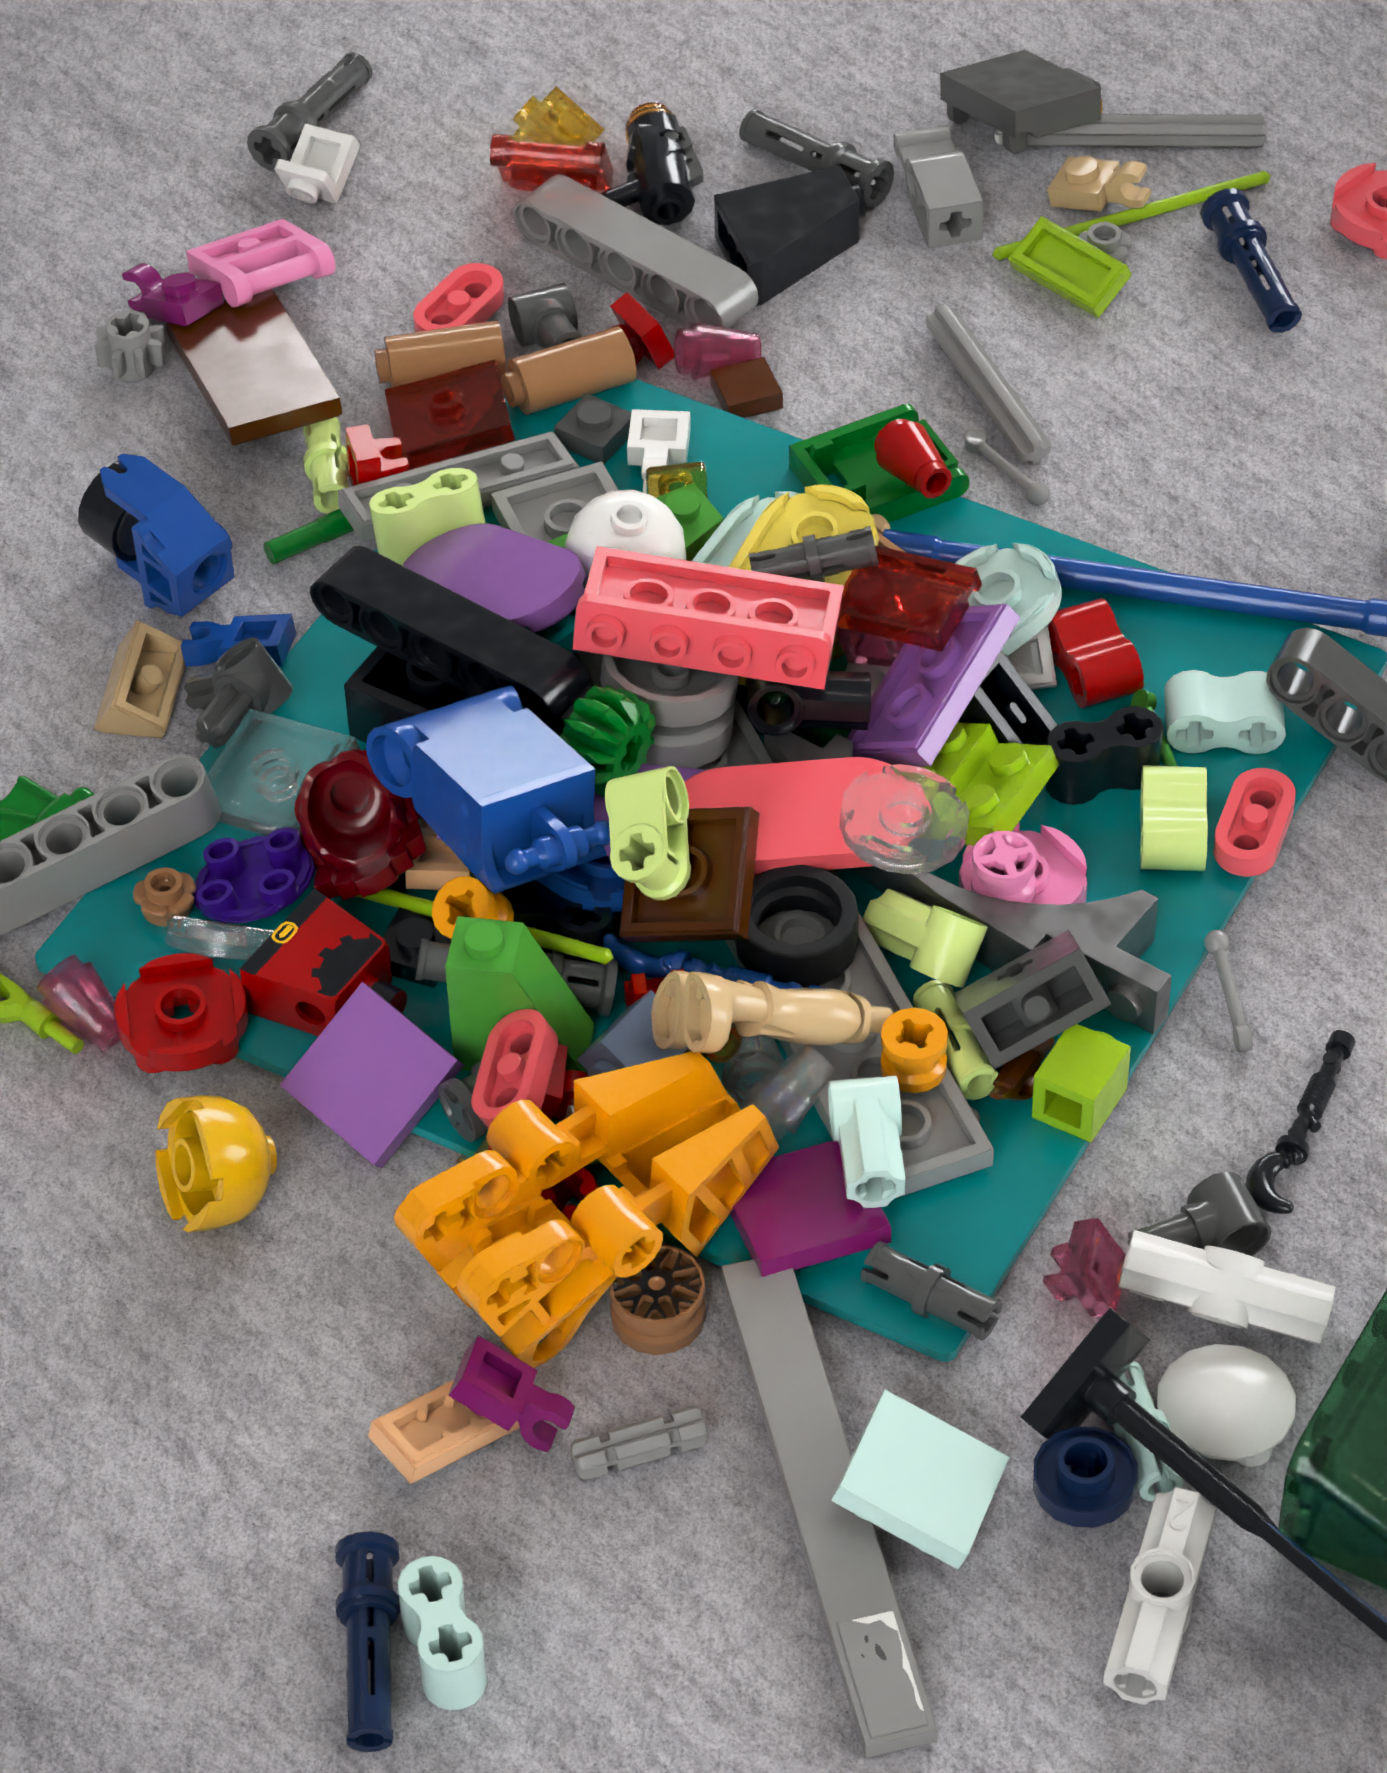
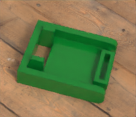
(852, 458)

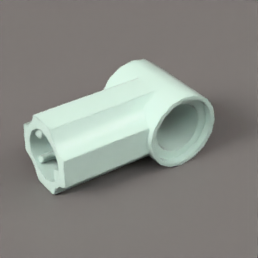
(868, 1127)

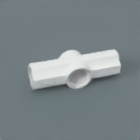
(1226, 1287)
(1153, 1625)

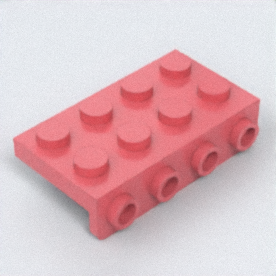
(708, 617)

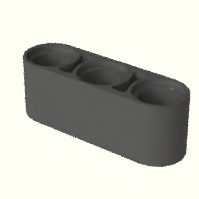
(1320, 694)

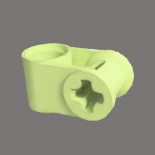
(650, 831)

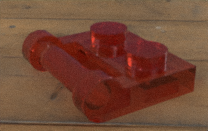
(532, 163)

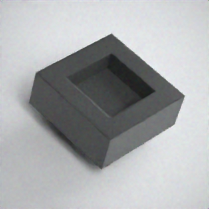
(594, 428)

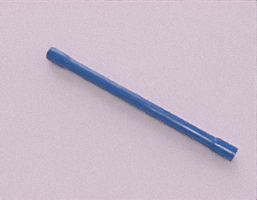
(1182, 589)

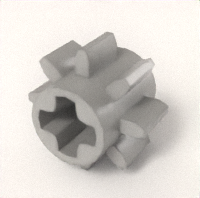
(130, 346)

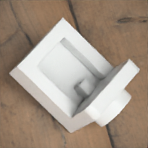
(318, 165)

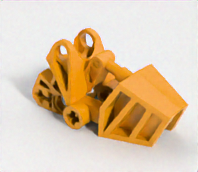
(532, 1271)

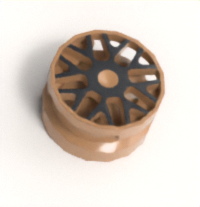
(677, 1305)

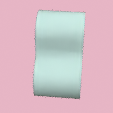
(1222, 712)
(445, 1638)

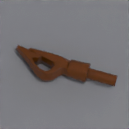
(1017, 1076)

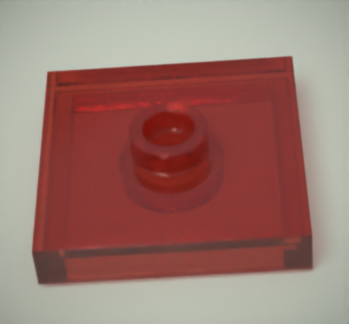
(450, 414)

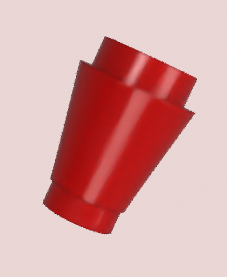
(910, 455)

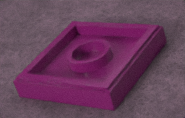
(801, 1212)

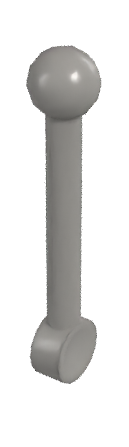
(977, 442)
(1217, 943)

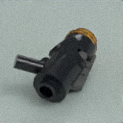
(661, 165)

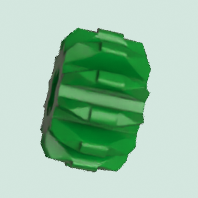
(610, 732)

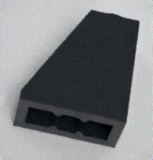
(788, 226)

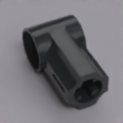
(841, 705)

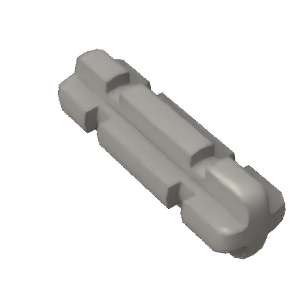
(639, 1443)

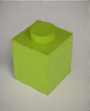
(1081, 1081)

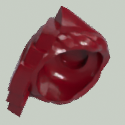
(355, 827)

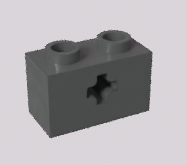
(1031, 999)

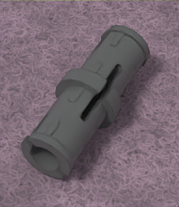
(819, 557)
(931, 1290)

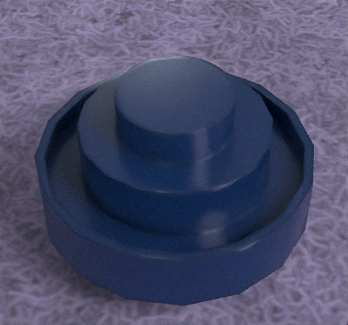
(1085, 1477)

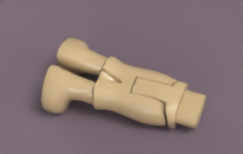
(701, 1007)

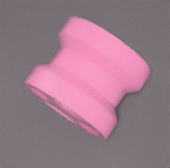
(1005, 867)

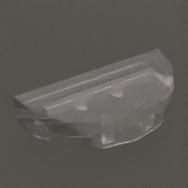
(214, 938)

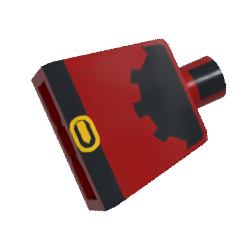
(315, 967)

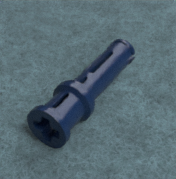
(1275, 303)
(368, 1612)

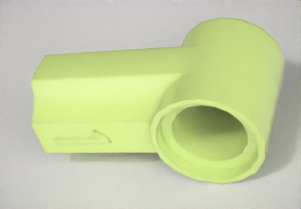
(931, 937)

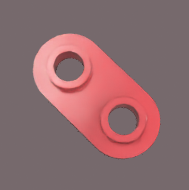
(462, 298)
(1254, 822)
(514, 1064)

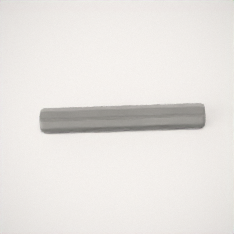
(988, 384)

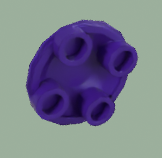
(252, 876)

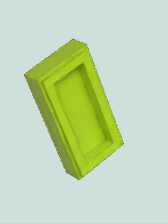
(1070, 267)

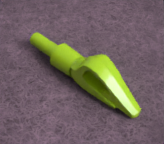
(23, 1008)

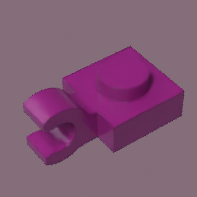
(174, 299)
(504, 1392)

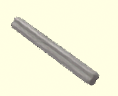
(1158, 131)

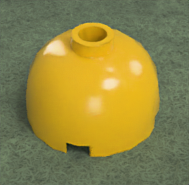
(213, 1161)

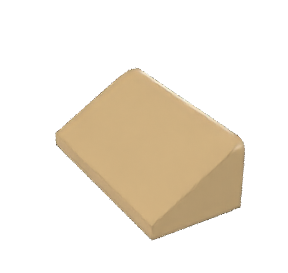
(142, 684)

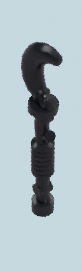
(1292, 1148)

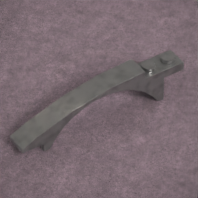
(1108, 931)

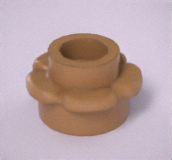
(164, 895)

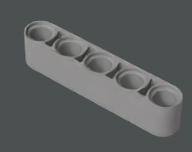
(634, 254)
(104, 838)

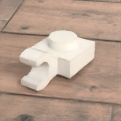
(658, 439)

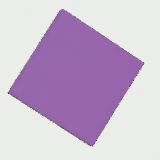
(371, 1075)

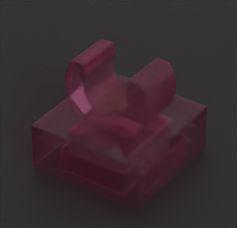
(1088, 1267)

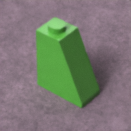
(501, 970)

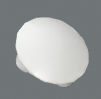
(1227, 1403)

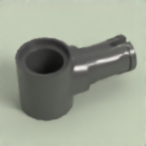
(544, 316)
(1218, 1215)

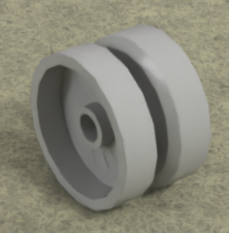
(690, 708)

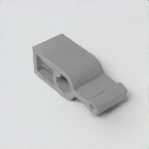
(940, 186)

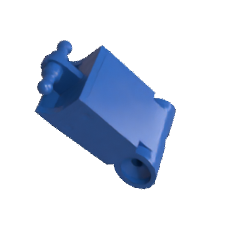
(494, 787)

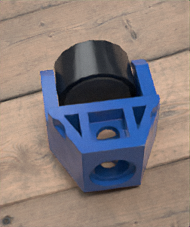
(157, 534)

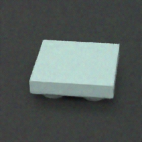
(920, 1479)

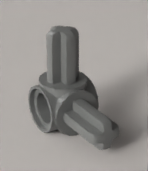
(239, 681)

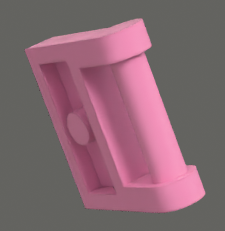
(261, 260)

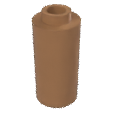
(438, 351)
(569, 371)

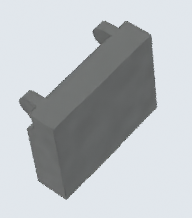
(1021, 96)

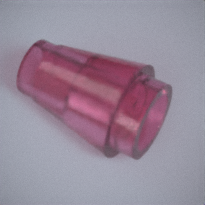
(711, 347)
(81, 1000)

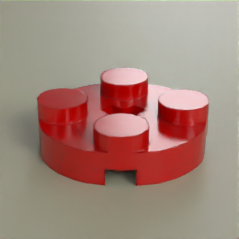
(189, 1042)

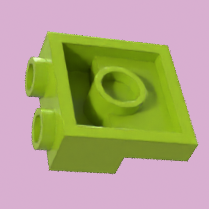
(992, 776)

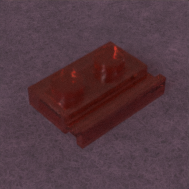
(908, 598)

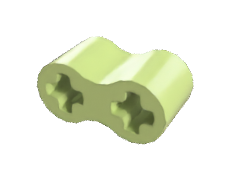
(417, 513)
(1173, 818)

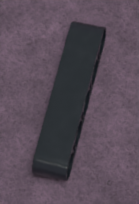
(447, 633)

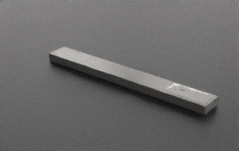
(837, 1544)

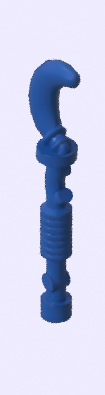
(659, 967)

